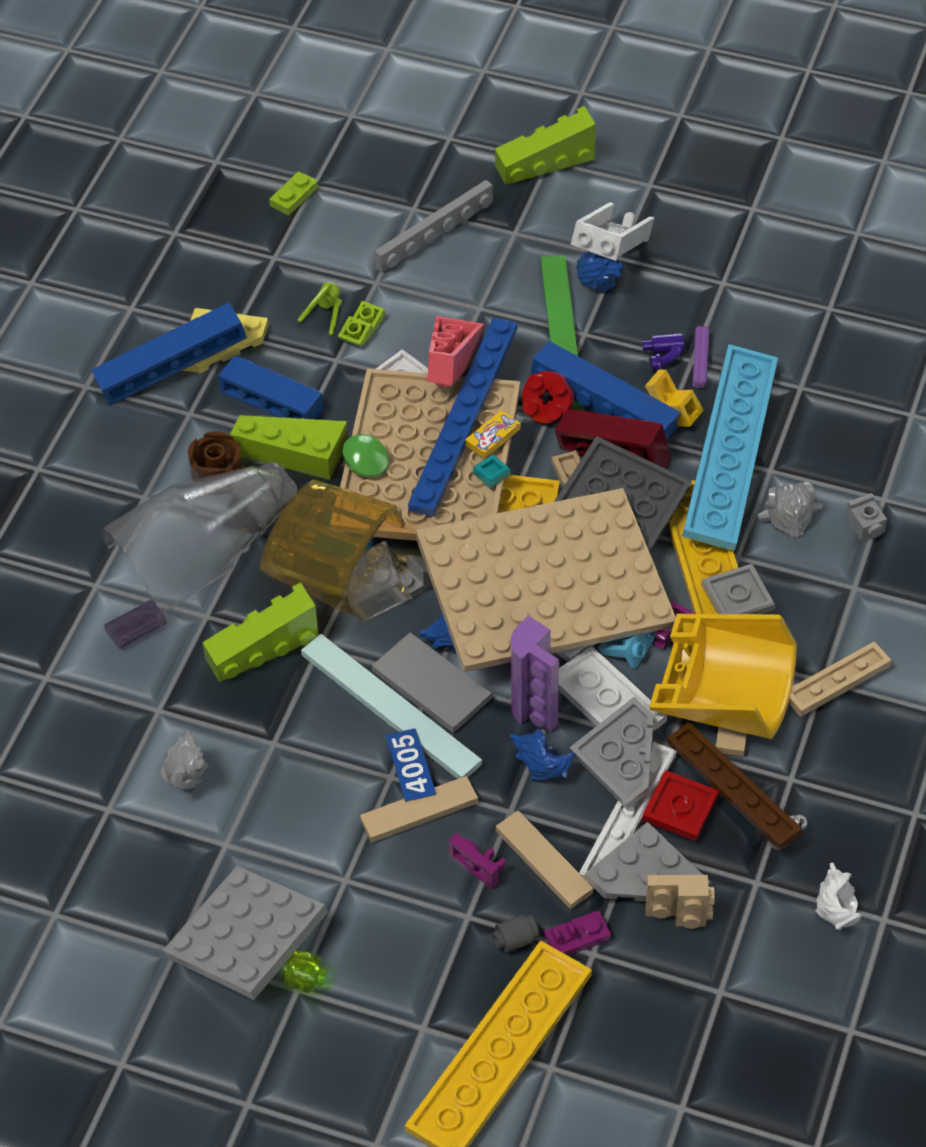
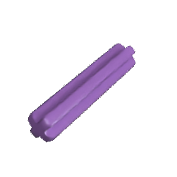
(701, 357)

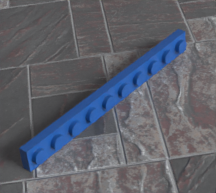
(462, 417)

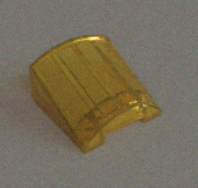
(323, 539)

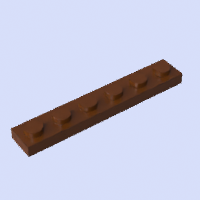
(735, 786)

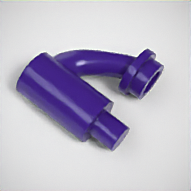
(662, 344)

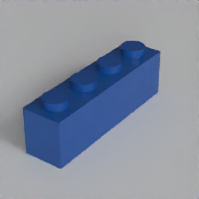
(269, 390)

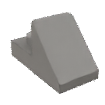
(417, 576)

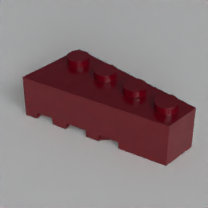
(640, 437)

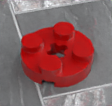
(537, 386)

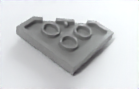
(620, 752)
(627, 866)

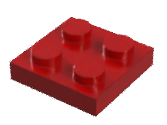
(680, 805)

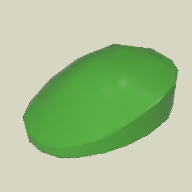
(365, 455)

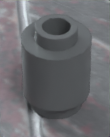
(515, 933)

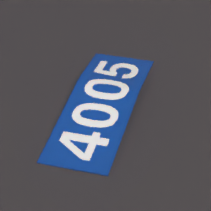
(410, 764)

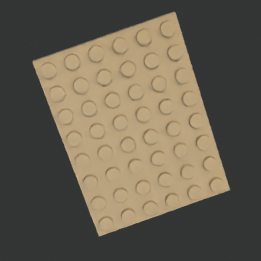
(407, 420)
(561, 562)

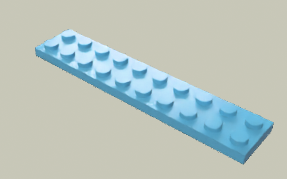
(730, 448)

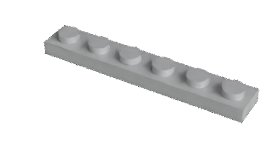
(433, 226)

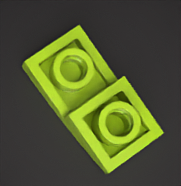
(362, 324)

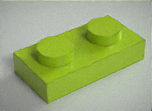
(293, 193)

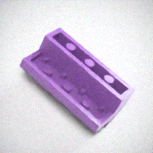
(534, 675)

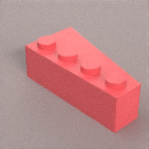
(452, 349)

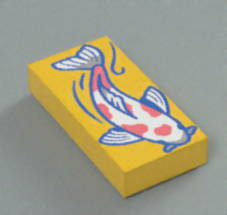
(493, 434)

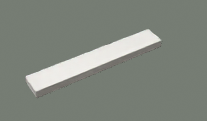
(624, 821)

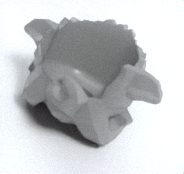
(791, 507)
(183, 763)

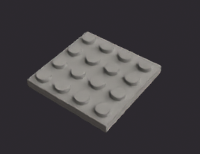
(245, 932)

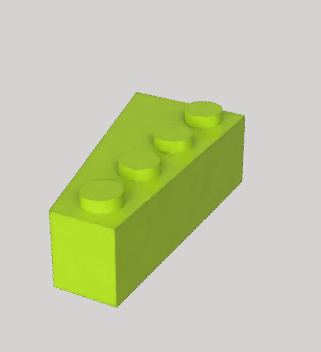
(548, 148)
(292, 443)
(263, 635)

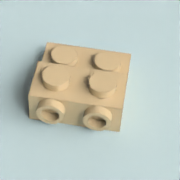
(680, 896)

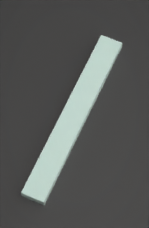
(391, 706)

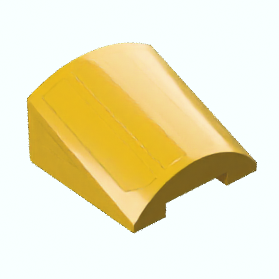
(729, 672)

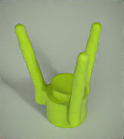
(326, 298)

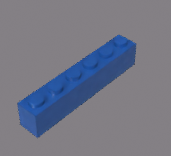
(169, 353)
(603, 391)

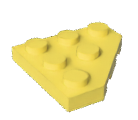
(255, 331)

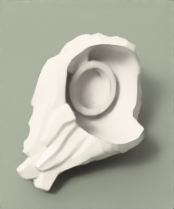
(836, 899)

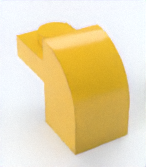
(685, 401)

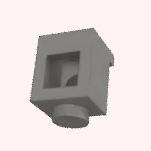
(866, 517)

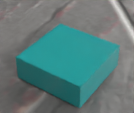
(491, 471)

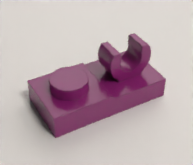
(467, 855)
(578, 934)

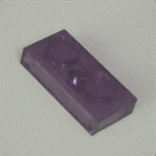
(135, 624)

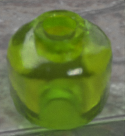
(303, 971)

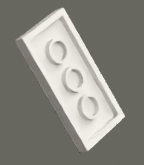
(599, 687)

